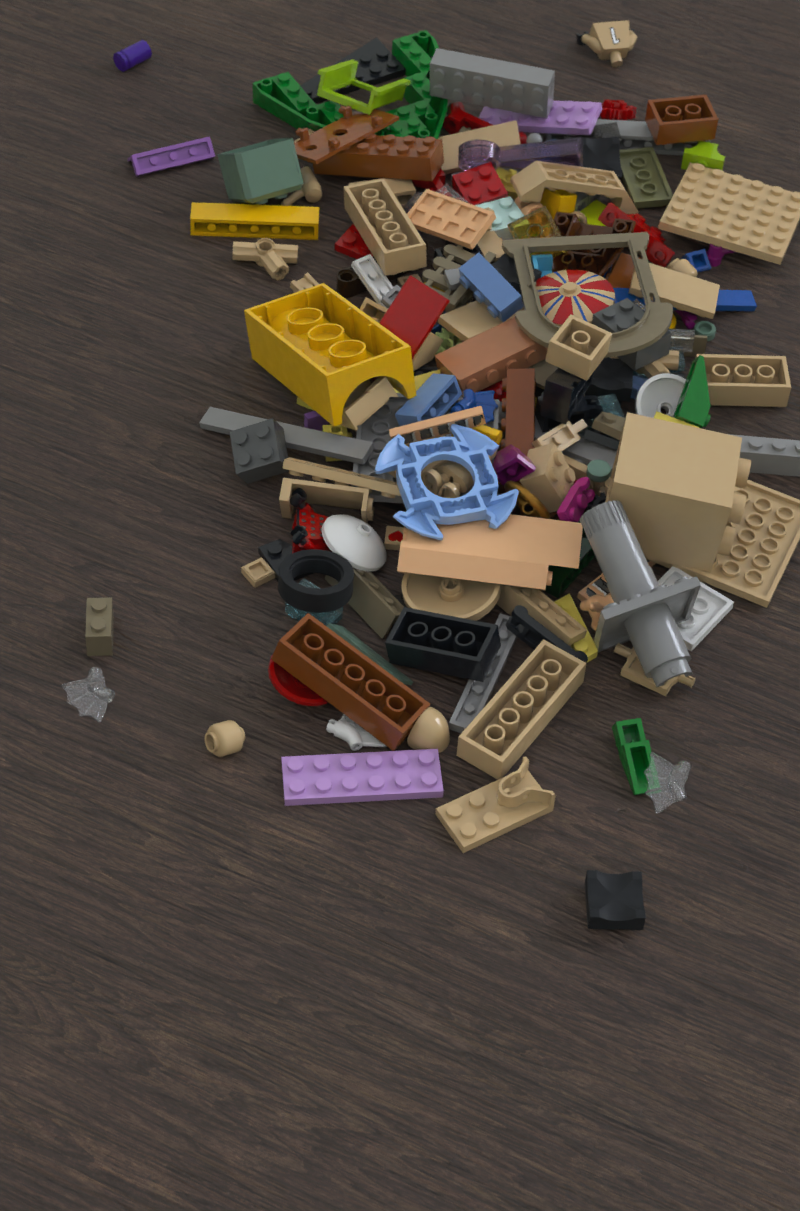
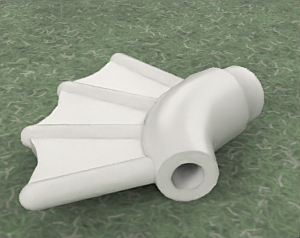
(352, 733)

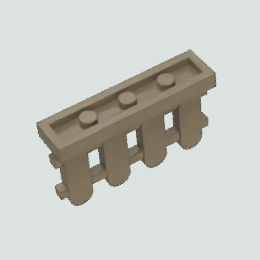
(461, 295)

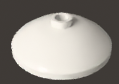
(658, 393)
(354, 542)

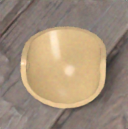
(430, 731)

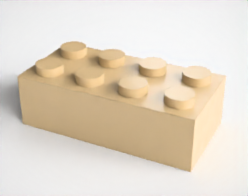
(747, 380)

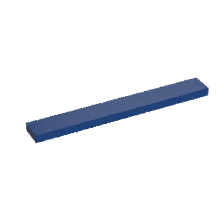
(727, 299)

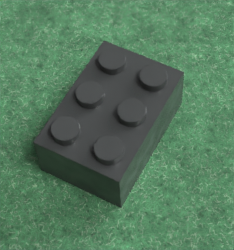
(623, 316)

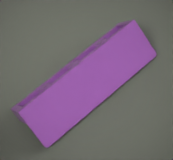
(172, 156)

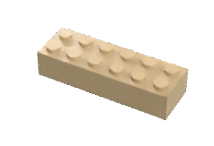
(385, 227)
(521, 709)

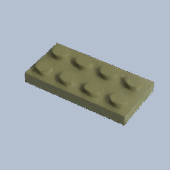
(644, 178)

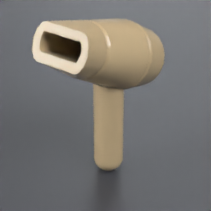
(311, 189)

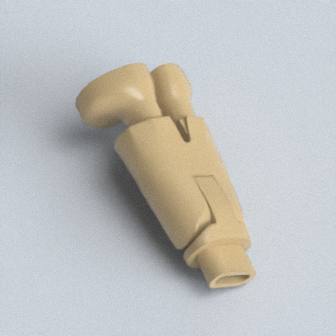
(441, 481)

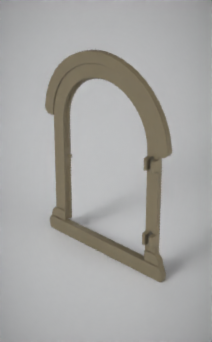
(541, 330)

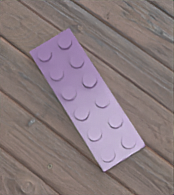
(563, 118)
(361, 777)

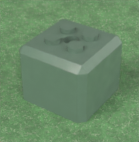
(261, 171)

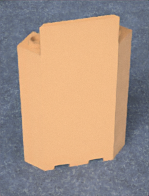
(509, 555)

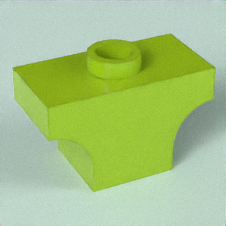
(705, 154)

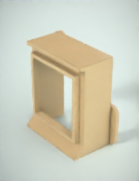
(365, 401)

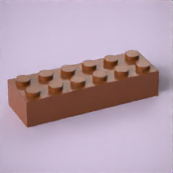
(387, 158)
(349, 681)

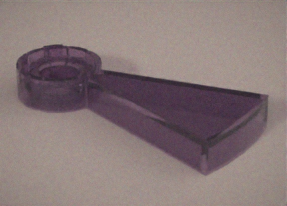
(479, 152)

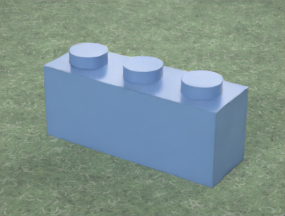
(490, 287)
(431, 399)

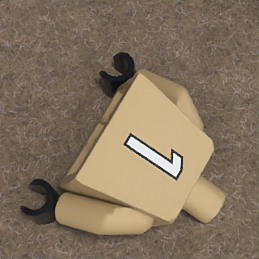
(609, 40)

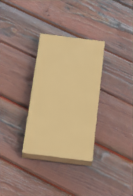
(501, 134)
(681, 290)
(469, 320)

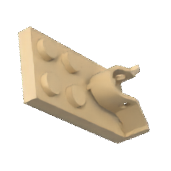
(495, 808)

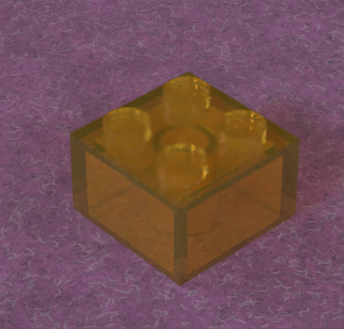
(535, 225)

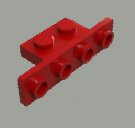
(656, 250)

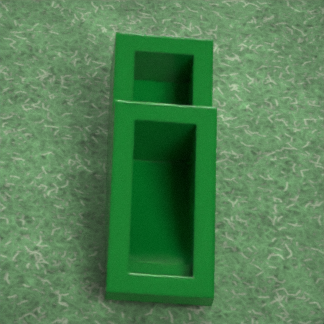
(633, 752)

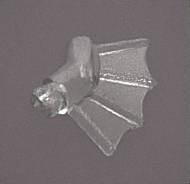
(90, 694)
(666, 781)

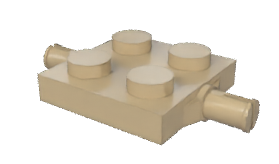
(633, 671)

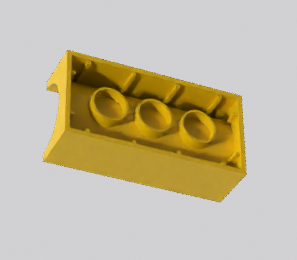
(326, 348)

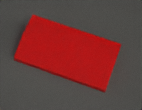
(414, 313)

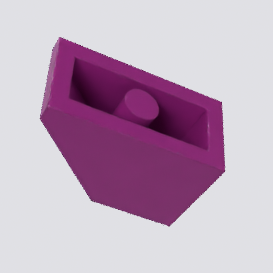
(512, 464)

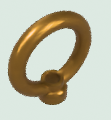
(526, 498)

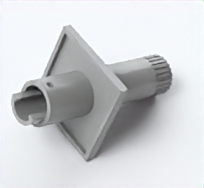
(641, 607)

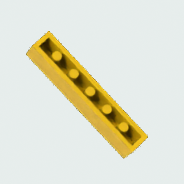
(254, 221)

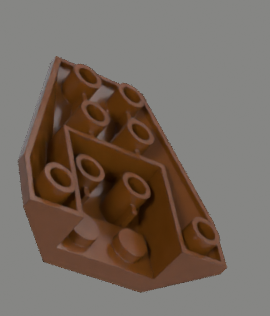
(590, 260)

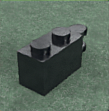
(587, 409)

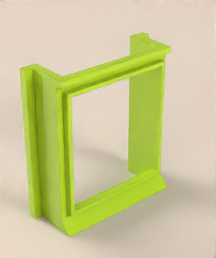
(344, 74)

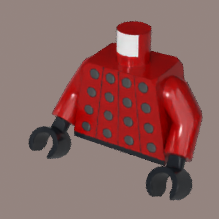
(307, 525)

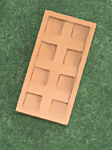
(450, 218)

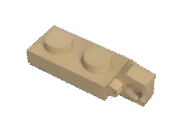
(562, 436)

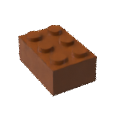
(681, 119)

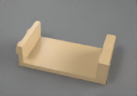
(327, 495)

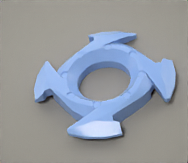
(427, 509)

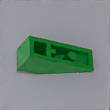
(695, 399)

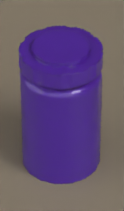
(132, 55)

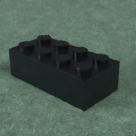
(443, 644)

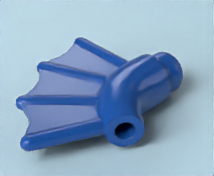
(472, 399)

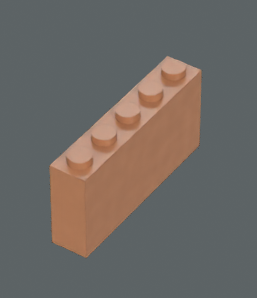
(488, 355)

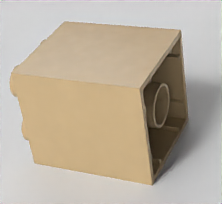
(679, 489)

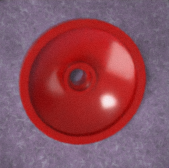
(291, 687)

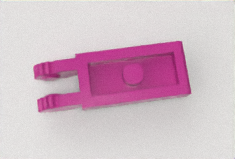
(576, 501)

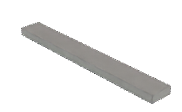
(295, 436)

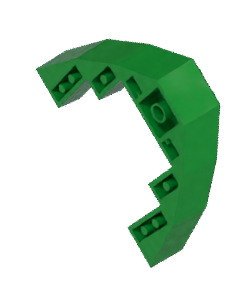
(421, 118)

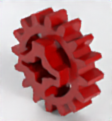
(617, 110)

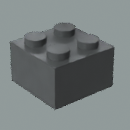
(259, 450)

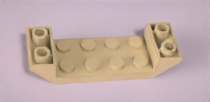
(539, 175)

